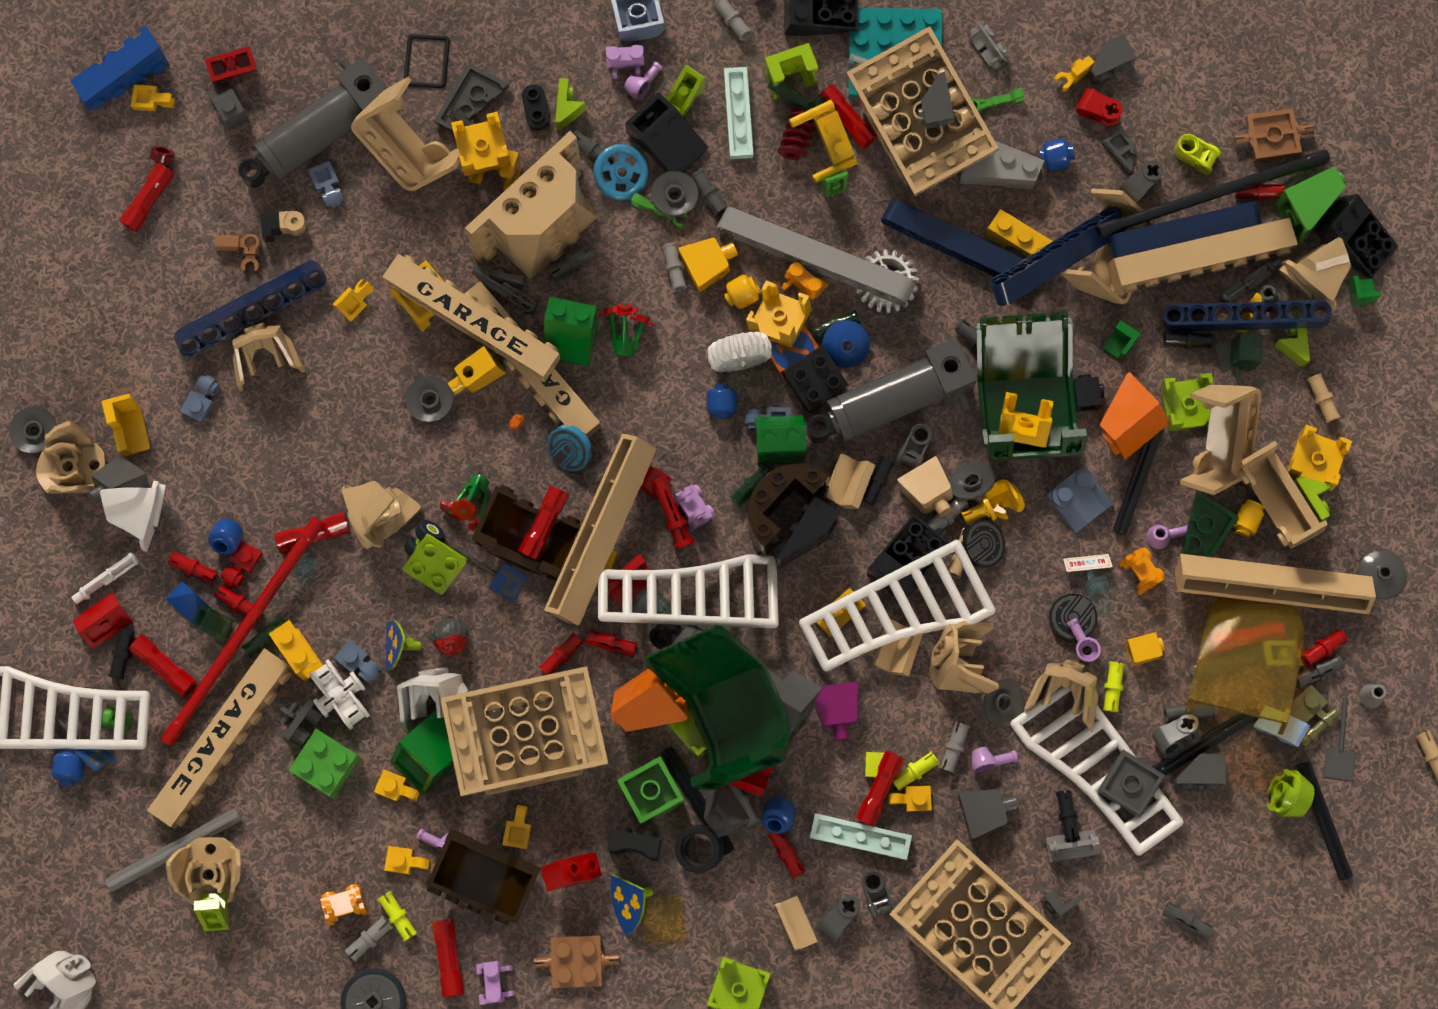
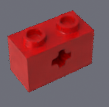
(230, 64)
(571, 871)

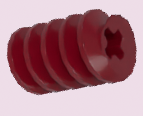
(795, 138)

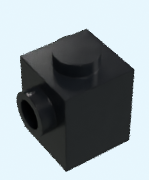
(1088, 393)

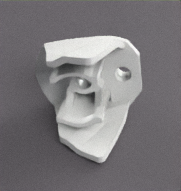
(135, 510)
(415, 692)
(69, 985)

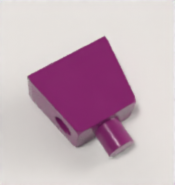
(838, 708)

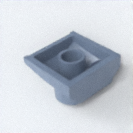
(638, 19)
(1079, 499)

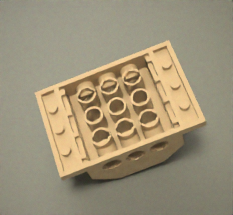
(892, 93)
(536, 213)
(524, 732)
(979, 929)

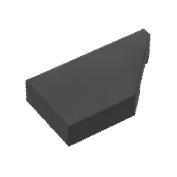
(1122, 149)

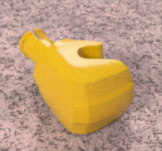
(992, 503)

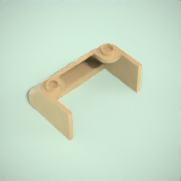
(397, 144)
(1097, 278)
(1229, 436)
(1280, 497)

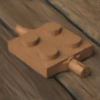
(1273, 135)
(576, 961)

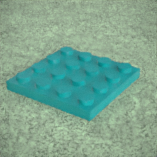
(887, 27)

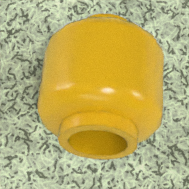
(742, 292)

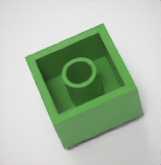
(324, 763)
(650, 791)

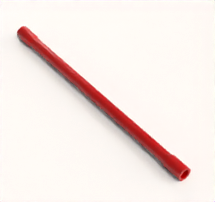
(178, 725)

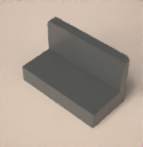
(1056, 906)

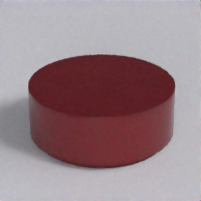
(162, 155)

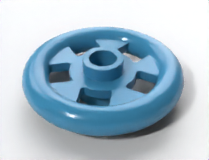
(602, 164)

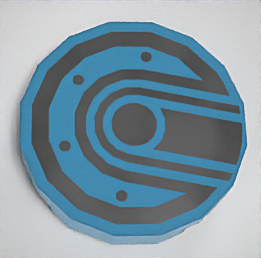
(569, 448)

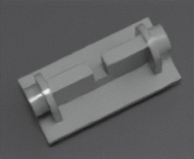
(984, 37)
(1062, 850)

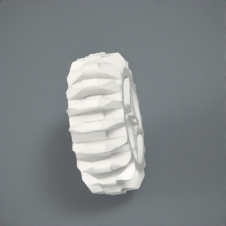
(904, 267)
(739, 352)

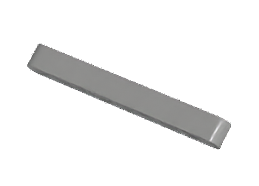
(816, 256)

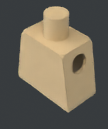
(927, 488)

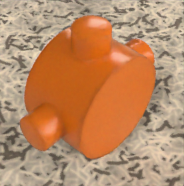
(516, 422)

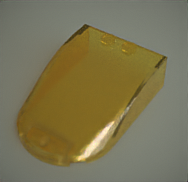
(1249, 659)

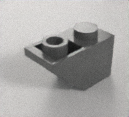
(1114, 57)
(1205, 771)

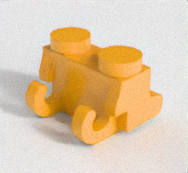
(804, 281)
(1144, 569)
(343, 903)

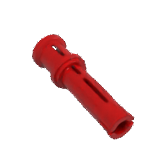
(676, 523)

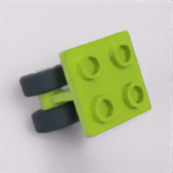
(431, 559)

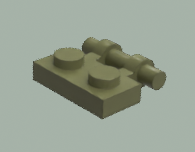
(1306, 706)

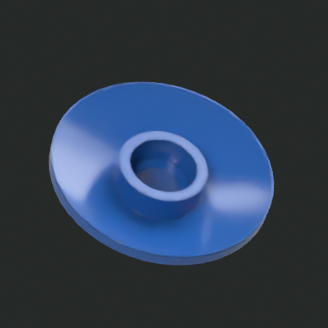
(840, 333)

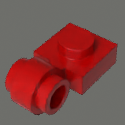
(244, 559)

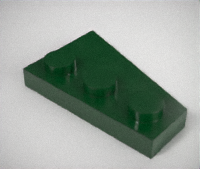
(1206, 526)

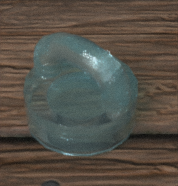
(304, 565)
(1096, 585)

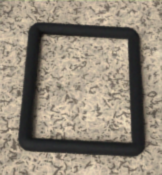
(445, 60)

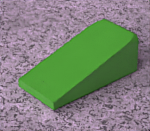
(834, 184)

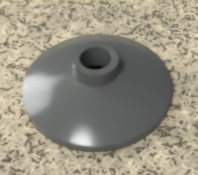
(674, 183)
(423, 389)
(23, 424)
(972, 480)
(1397, 575)
(1010, 705)

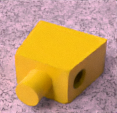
(706, 261)
(482, 365)

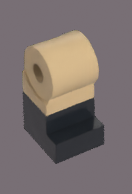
(282, 223)

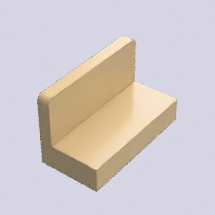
(849, 482)
(899, 655)
(795, 923)

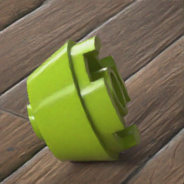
(1290, 794)

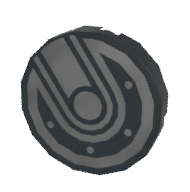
(983, 543)
(1068, 608)

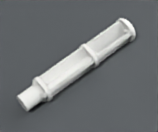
(110, 575)

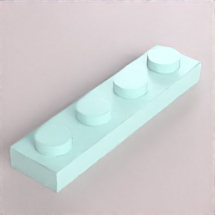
(738, 113)
(860, 836)

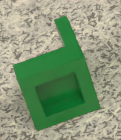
(1362, 291)
(1121, 341)

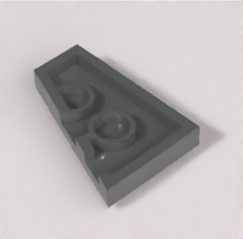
(472, 94)

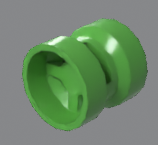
(108, 719)

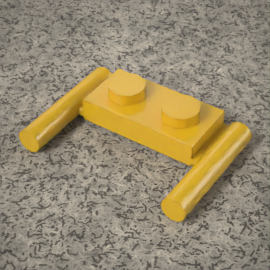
(833, 138)

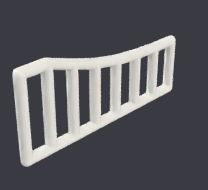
(699, 573)
(915, 627)
(75, 693)
(1074, 773)

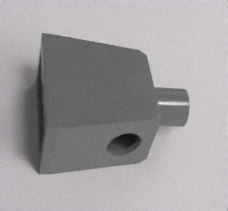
(117, 474)
(985, 811)

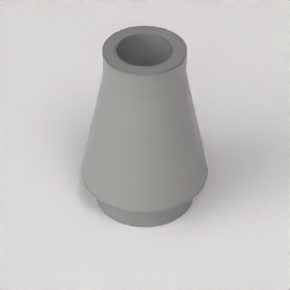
(1368, 697)

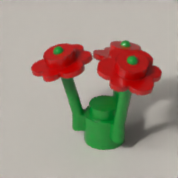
(623, 343)

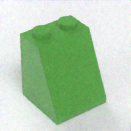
(1310, 201)

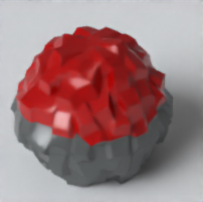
(450, 636)

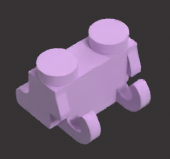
(625, 58)
(691, 502)
(493, 982)

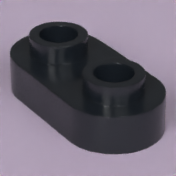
(535, 106)

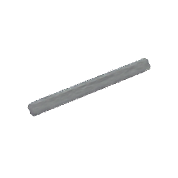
(162, 855)

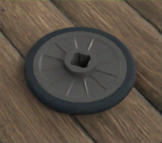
(372, 983)

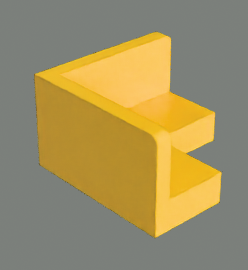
(128, 425)

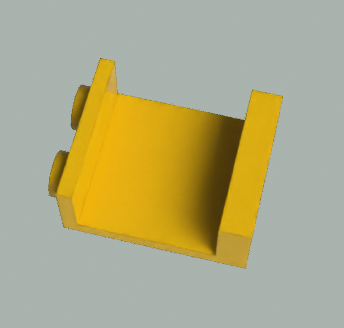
(296, 650)

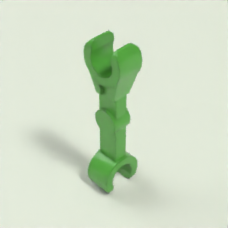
(1014, 96)
(642, 203)

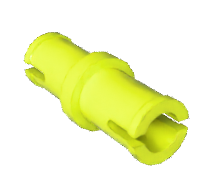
(1113, 687)
(915, 770)
(397, 916)

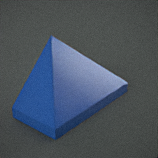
(185, 601)

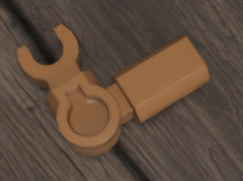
(249, 243)

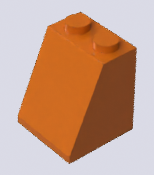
(1132, 418)
(647, 703)

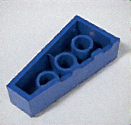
(120, 70)

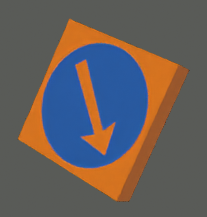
(783, 356)

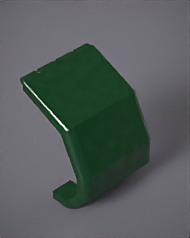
(1035, 363)
(730, 703)

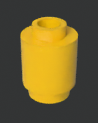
(1249, 518)

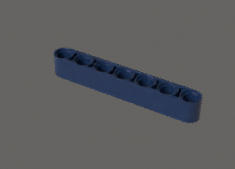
(1185, 229)
(948, 238)
(1051, 259)
(1257, 309)
(243, 318)

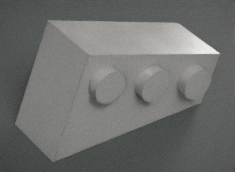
(1004, 168)

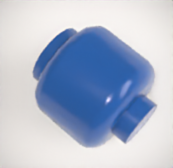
(1057, 154)
(721, 401)
(225, 536)
(67, 768)
(778, 815)

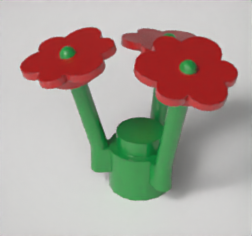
(462, 508)

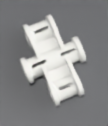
(334, 687)

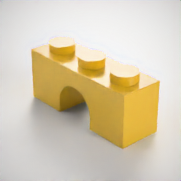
(1011, 232)

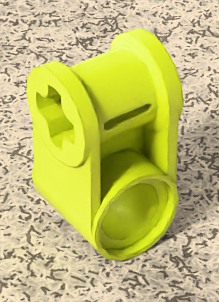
(1199, 152)

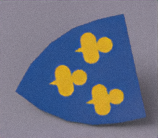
(397, 643)
(628, 903)

